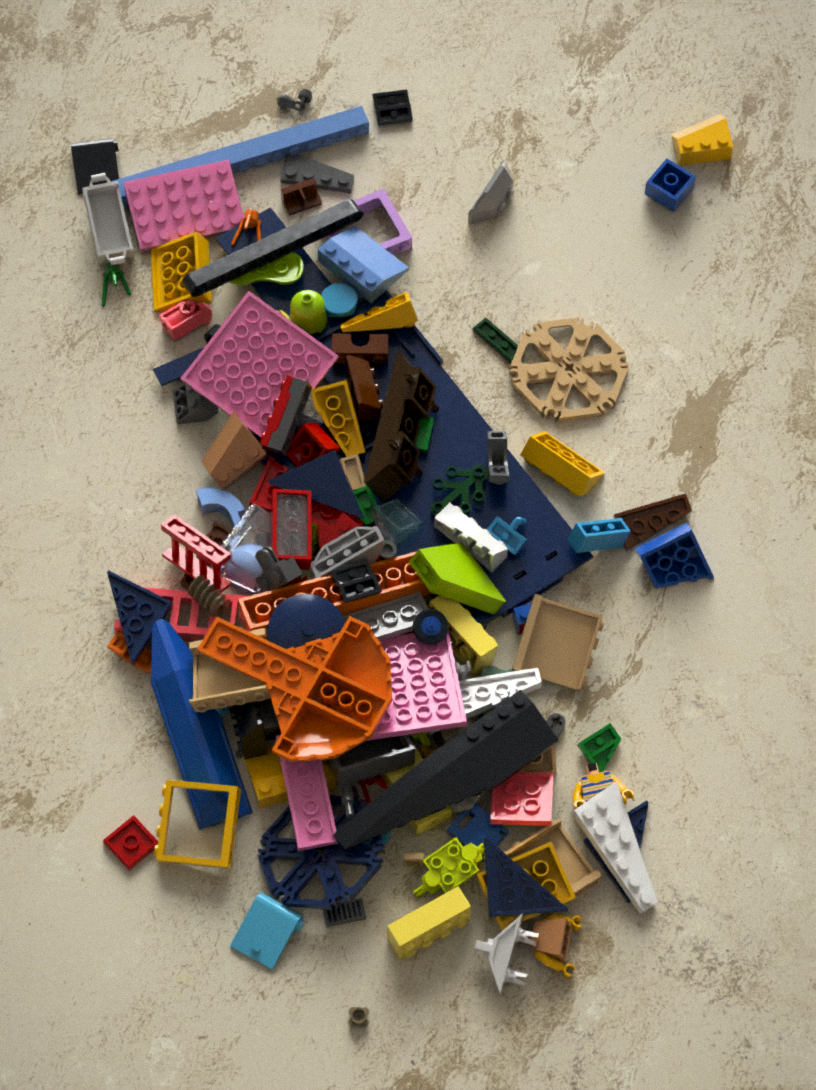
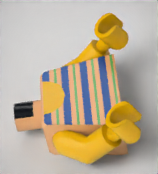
(596, 782)

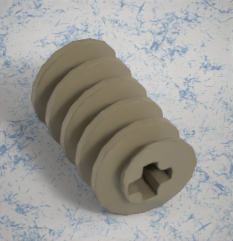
(208, 596)

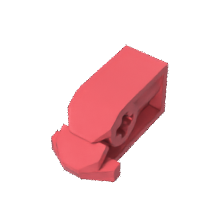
(185, 318)

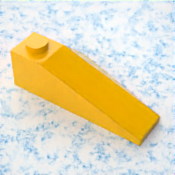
(395, 314)
(338, 412)

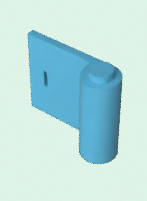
(268, 928)

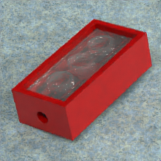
(292, 526)

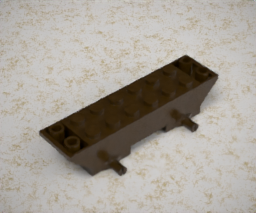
(394, 449)

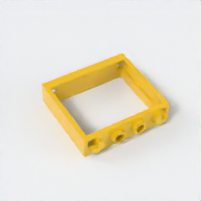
(229, 830)

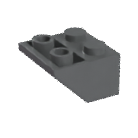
(192, 406)

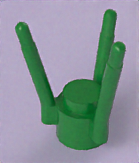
(113, 273)

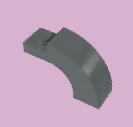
(497, 457)

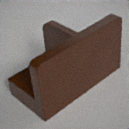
(301, 196)

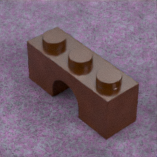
(375, 351)

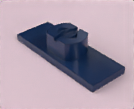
(175, 369)

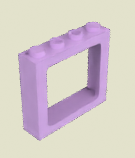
(375, 200)

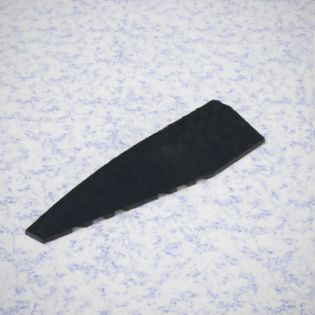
(463, 767)

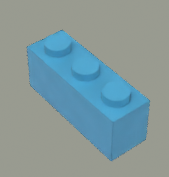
(599, 535)

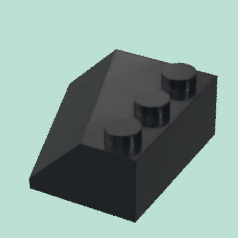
(249, 729)

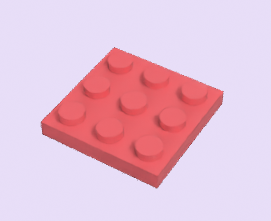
(523, 800)

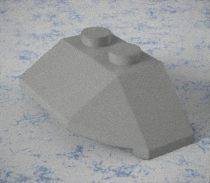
(493, 197)
(349, 548)

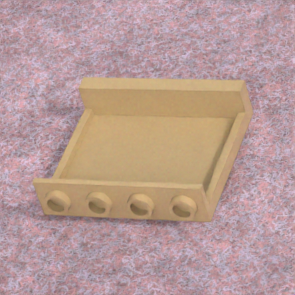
(558, 642)
(221, 686)
(576, 867)

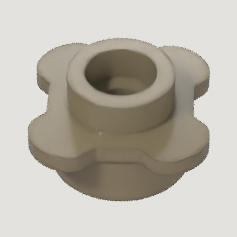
(358, 1011)

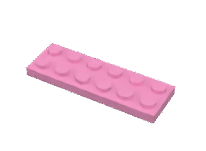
(309, 803)

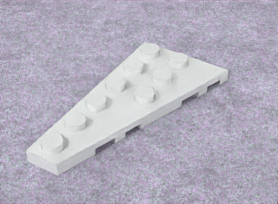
(490, 691)
(612, 835)

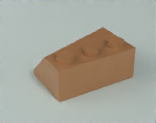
(233, 453)

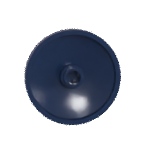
(303, 620)

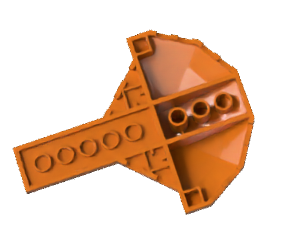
(322, 692)

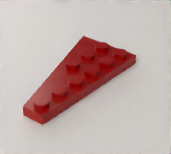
(263, 494)

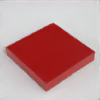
(131, 842)

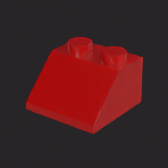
(310, 444)

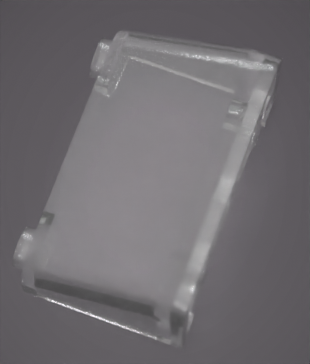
(247, 538)

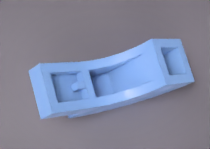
(220, 502)

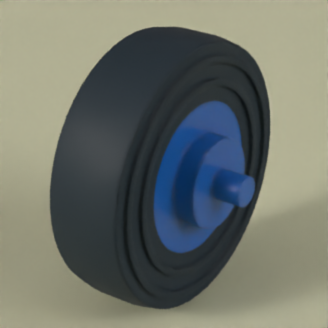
(430, 626)

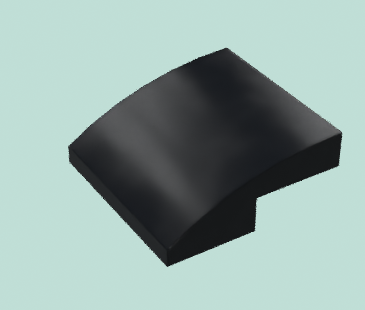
(392, 107)
(355, 581)

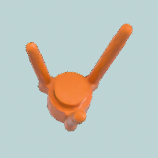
(249, 221)

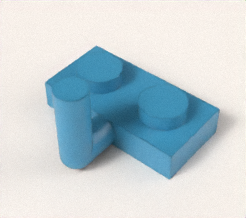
(507, 533)

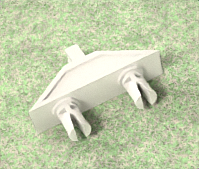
(501, 950)

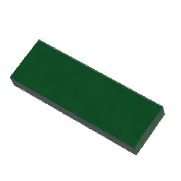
(496, 339)

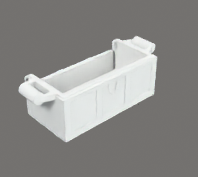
(107, 221)

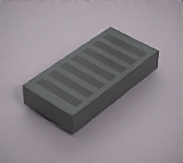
(348, 913)

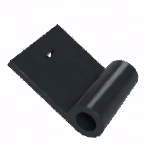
(93, 159)

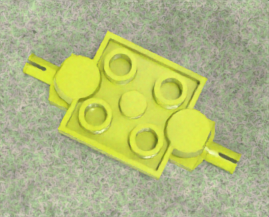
(450, 867)

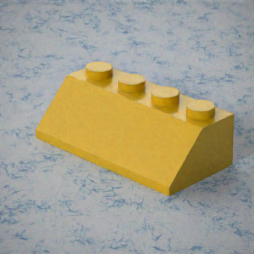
(561, 463)

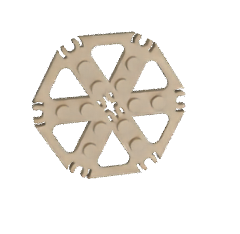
(564, 380)

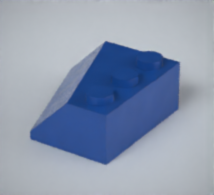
(674, 558)

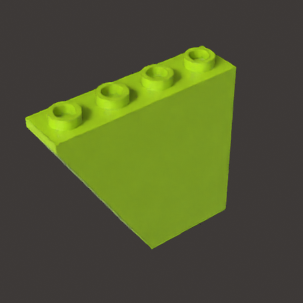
(457, 576)

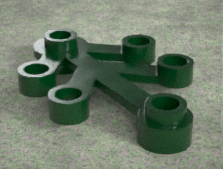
(461, 488)

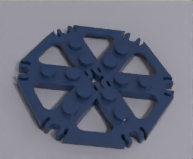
(312, 862)

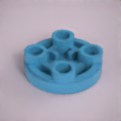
(340, 300)

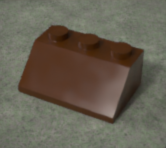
(363, 389)

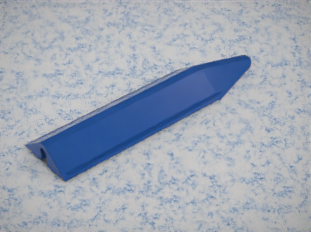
(195, 736)

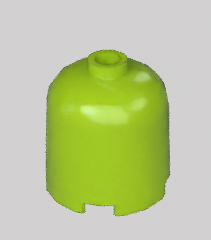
(308, 311)

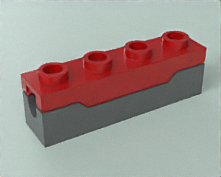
(286, 415)

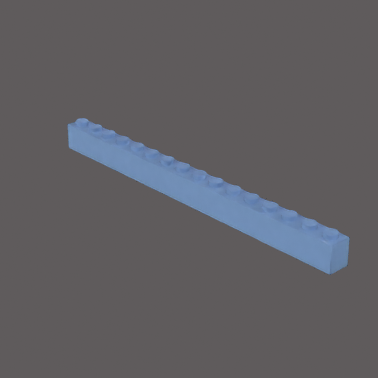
(271, 146)

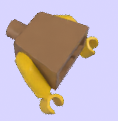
(554, 941)

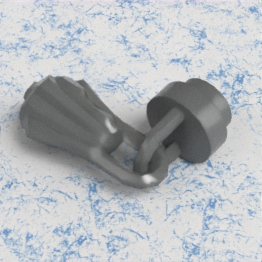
(285, 101)

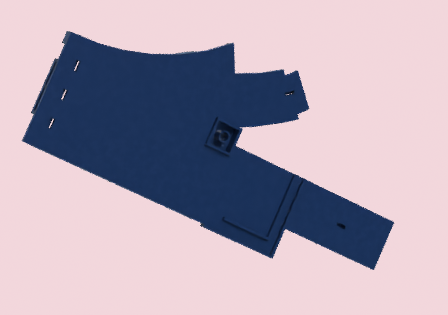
(455, 440)

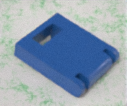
(477, 828)

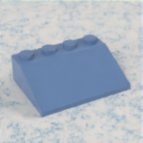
(361, 263)

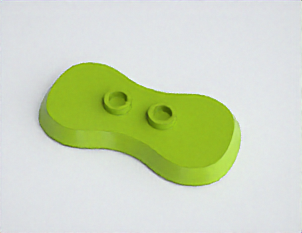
(281, 271)

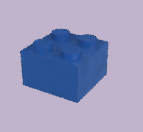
(670, 185)

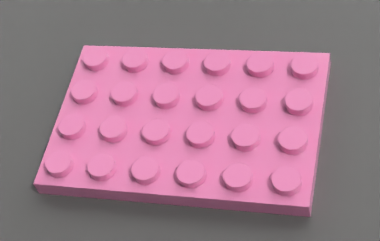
(184, 203)

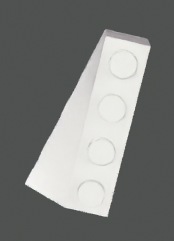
(465, 530)

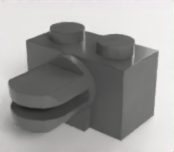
(275, 571)

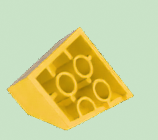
(704, 142)

